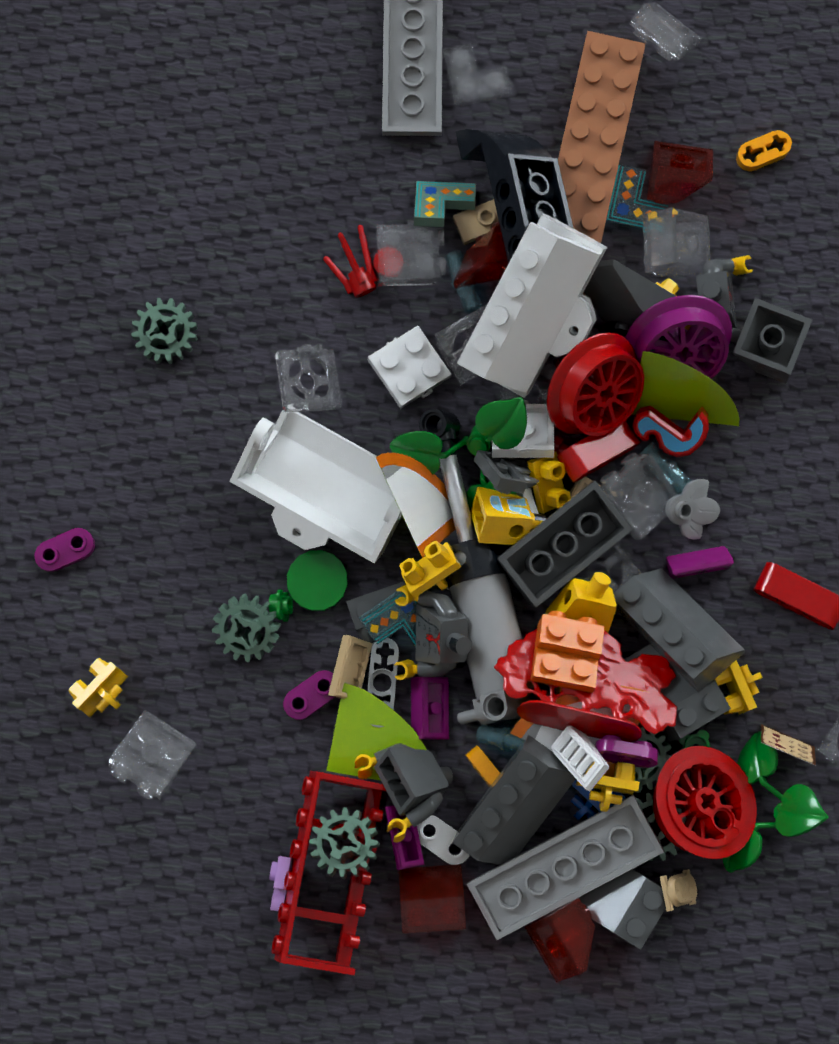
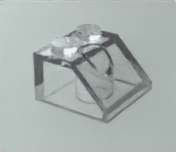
(675, 242)

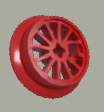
(593, 396)
(702, 803)

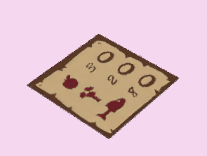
(788, 744)

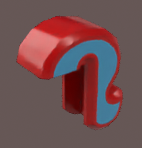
(670, 436)

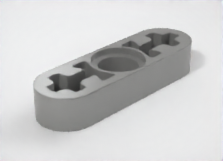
(391, 660)

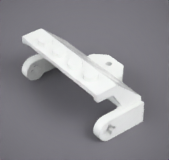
(535, 306)
(318, 486)

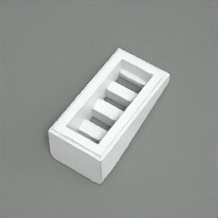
(577, 755)

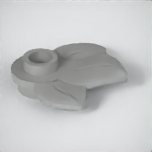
(696, 511)

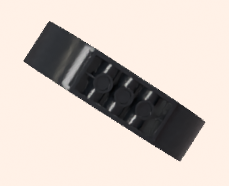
(521, 179)

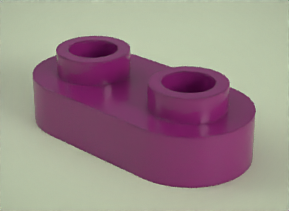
(64, 551)
(310, 693)
(637, 753)

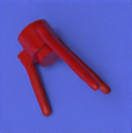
(360, 281)

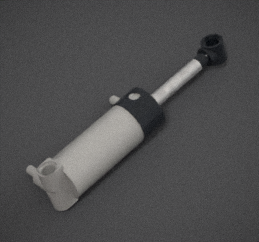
(477, 590)

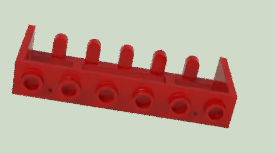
(293, 879)

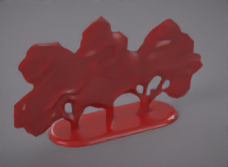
(644, 673)

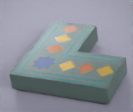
(435, 197)

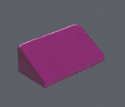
(699, 562)
(430, 707)
(408, 851)

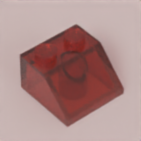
(484, 260)
(432, 898)

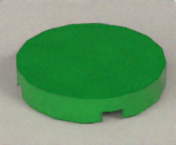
(317, 580)

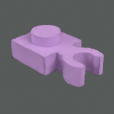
(277, 874)

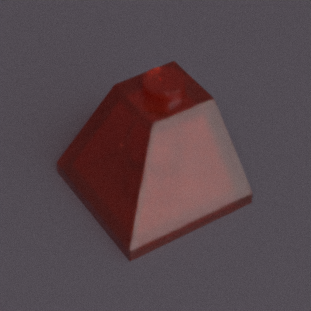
(678, 171)
(564, 939)

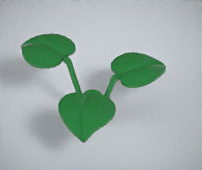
(497, 421)
(795, 814)

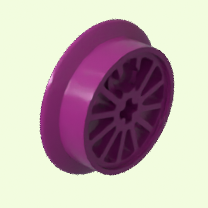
(679, 342)

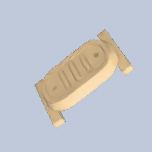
(679, 890)

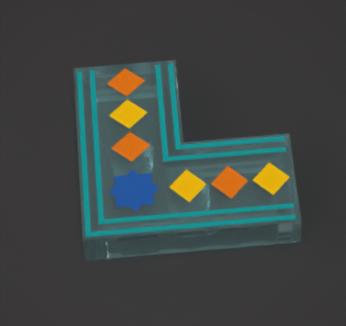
(626, 205)
(389, 617)

